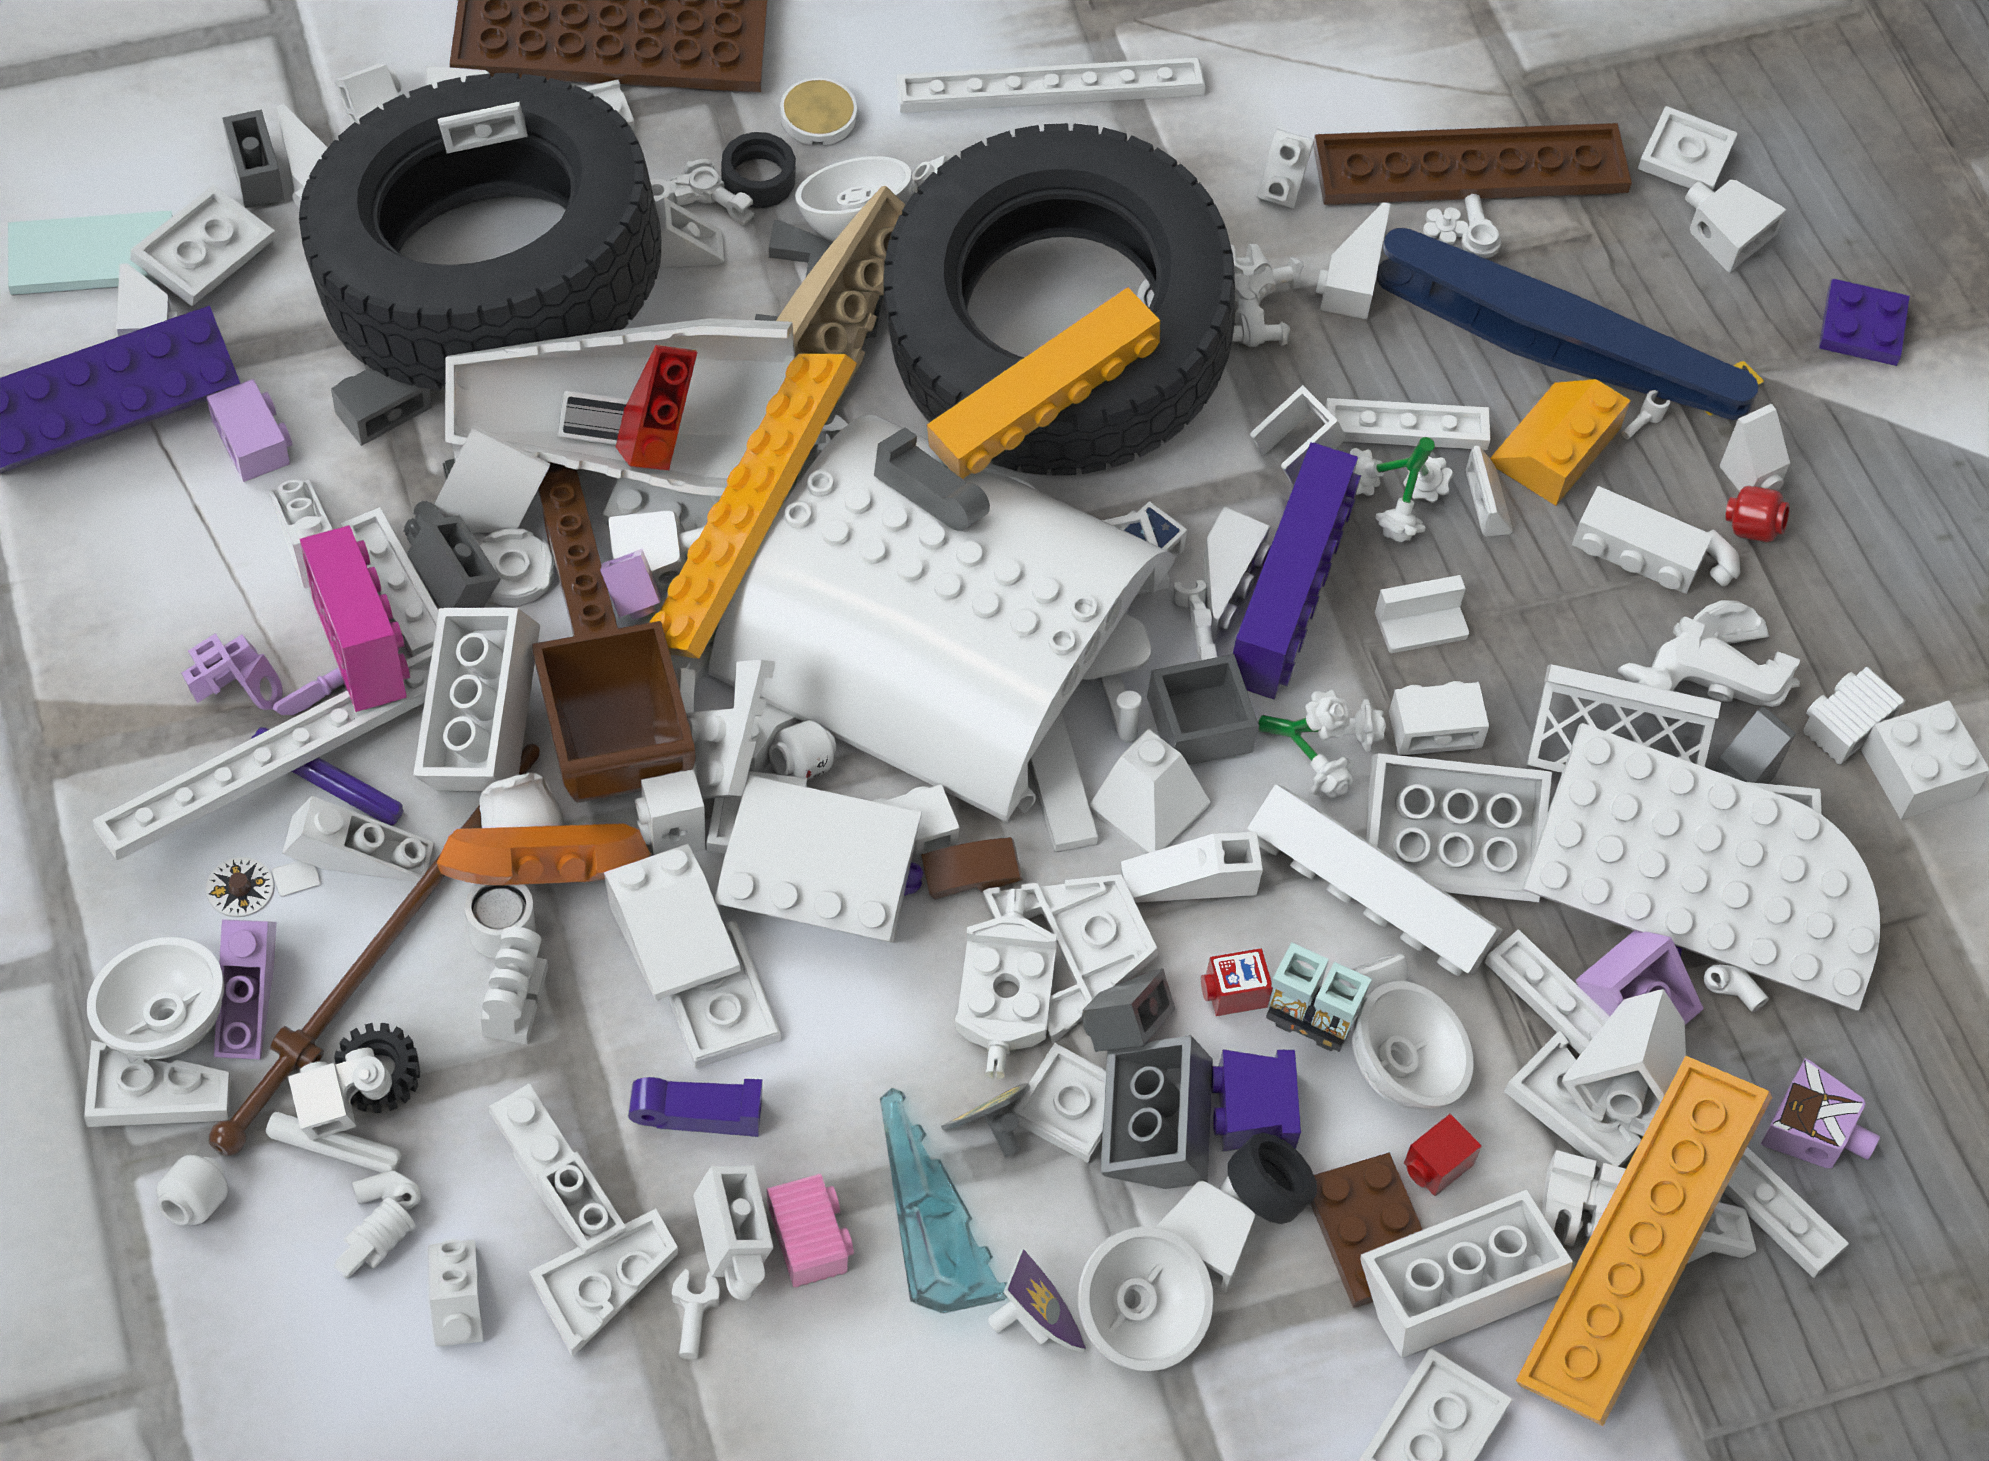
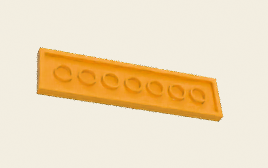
(751, 500)
(1644, 1240)

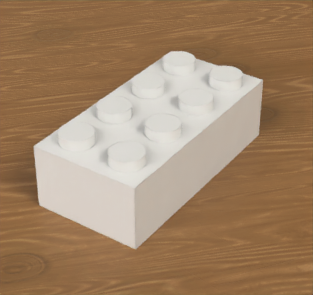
(476, 698)

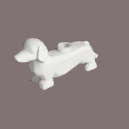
(1716, 667)

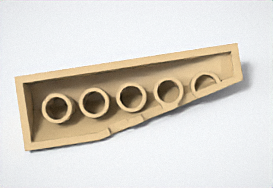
(842, 290)

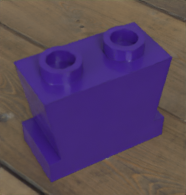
(1256, 1097)

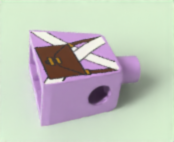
(1819, 1120)

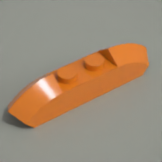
(540, 853)

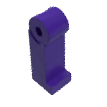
(697, 1106)

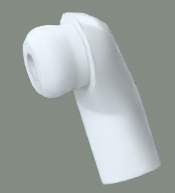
(390, 1185)

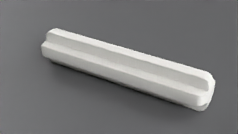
(337, 1145)

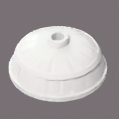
(156, 998)
(1412, 1046)
(1169, 1292)

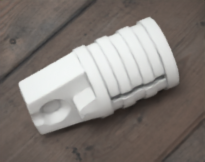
(375, 1237)

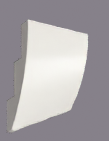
(491, 483)

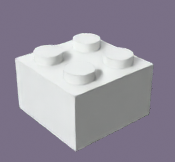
(1925, 759)

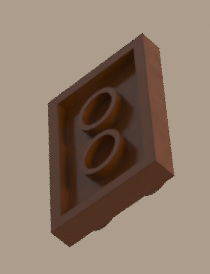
(1361, 1211)

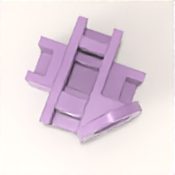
(228, 662)

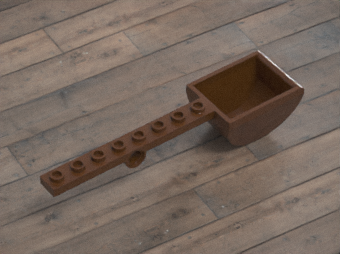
(606, 687)

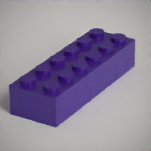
(112, 387)
(1296, 569)

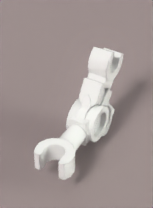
(705, 186)

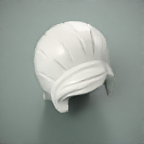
(519, 803)

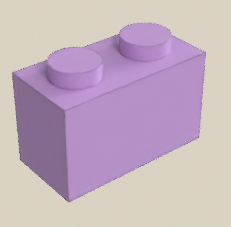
(249, 429)

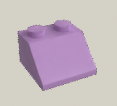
(1640, 966)

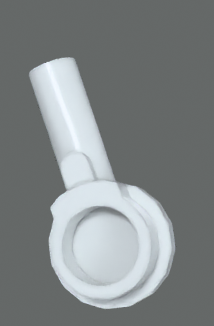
(1481, 236)

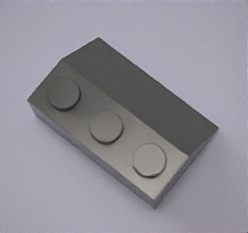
(1158, 1113)

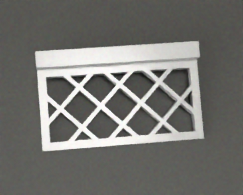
(1626, 695)

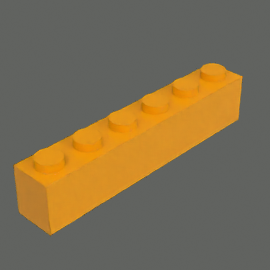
(1044, 384)

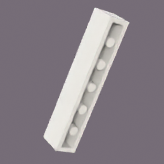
(1375, 880)

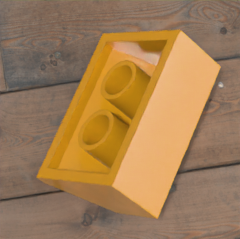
(1561, 437)

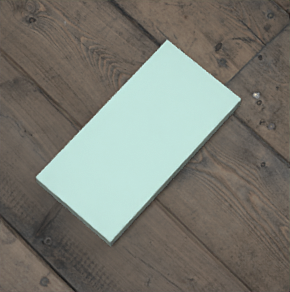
(76, 251)

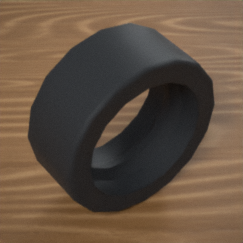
(759, 146)
(1258, 1191)

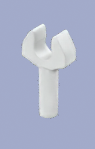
(694, 1307)

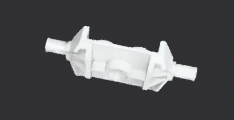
(999, 952)

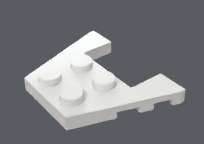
(724, 734)
(1096, 933)

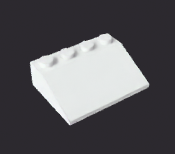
(1459, 821)
(819, 858)

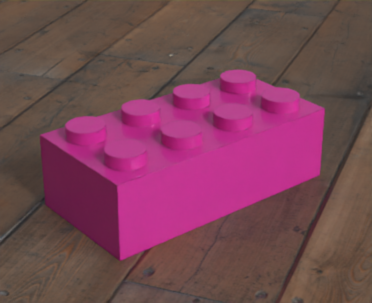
(355, 617)

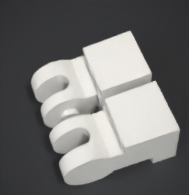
(514, 987)
(1572, 1188)

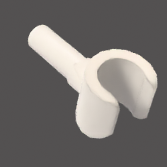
(1648, 413)

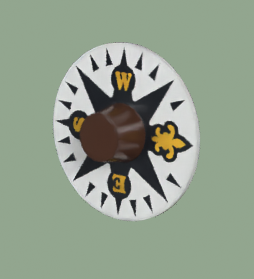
(239, 887)

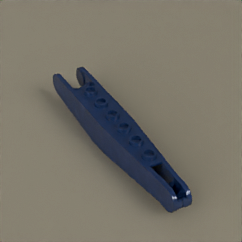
(1557, 326)

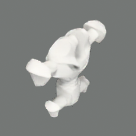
(1252, 283)

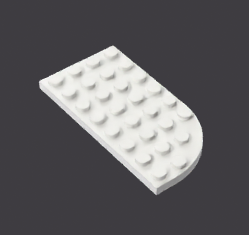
(1710, 866)

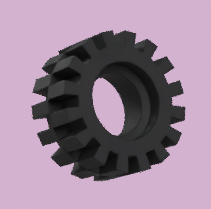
(396, 1047)

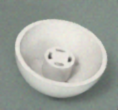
(841, 190)

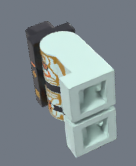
(1311, 1009)

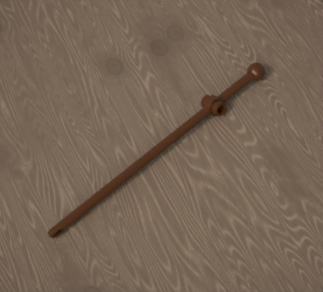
(298, 1046)

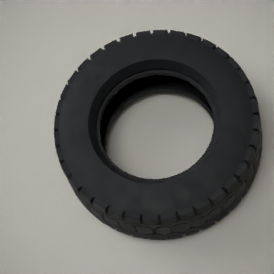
(397, 176)
(1057, 188)

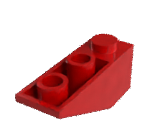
(656, 408)

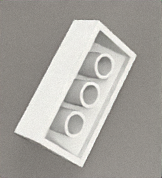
(1465, 1273)

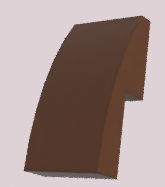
(971, 865)

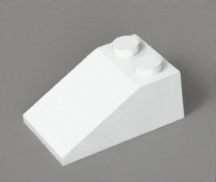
(671, 921)

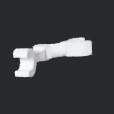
(1200, 617)

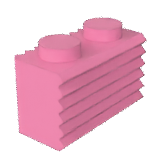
(809, 1230)

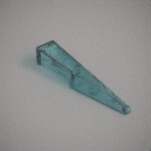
(939, 1252)

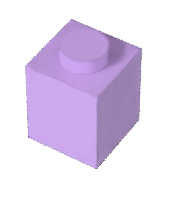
(631, 584)

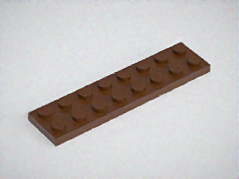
(1471, 161)

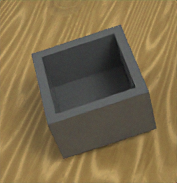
(1203, 709)

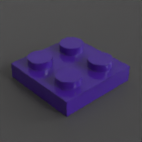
(1864, 322)

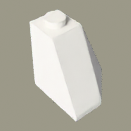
(1630, 1062)

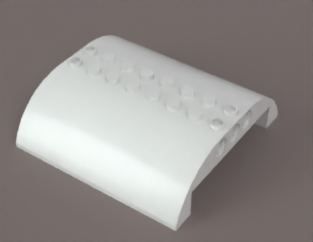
(928, 636)

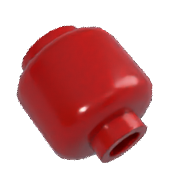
(1758, 513)

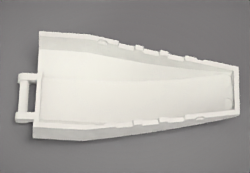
(520, 390)

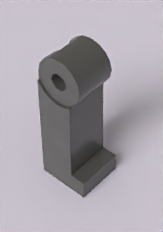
(928, 482)

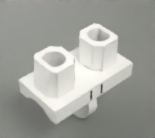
(1285, 168)

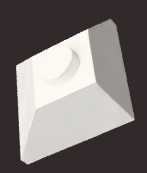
(1150, 795)

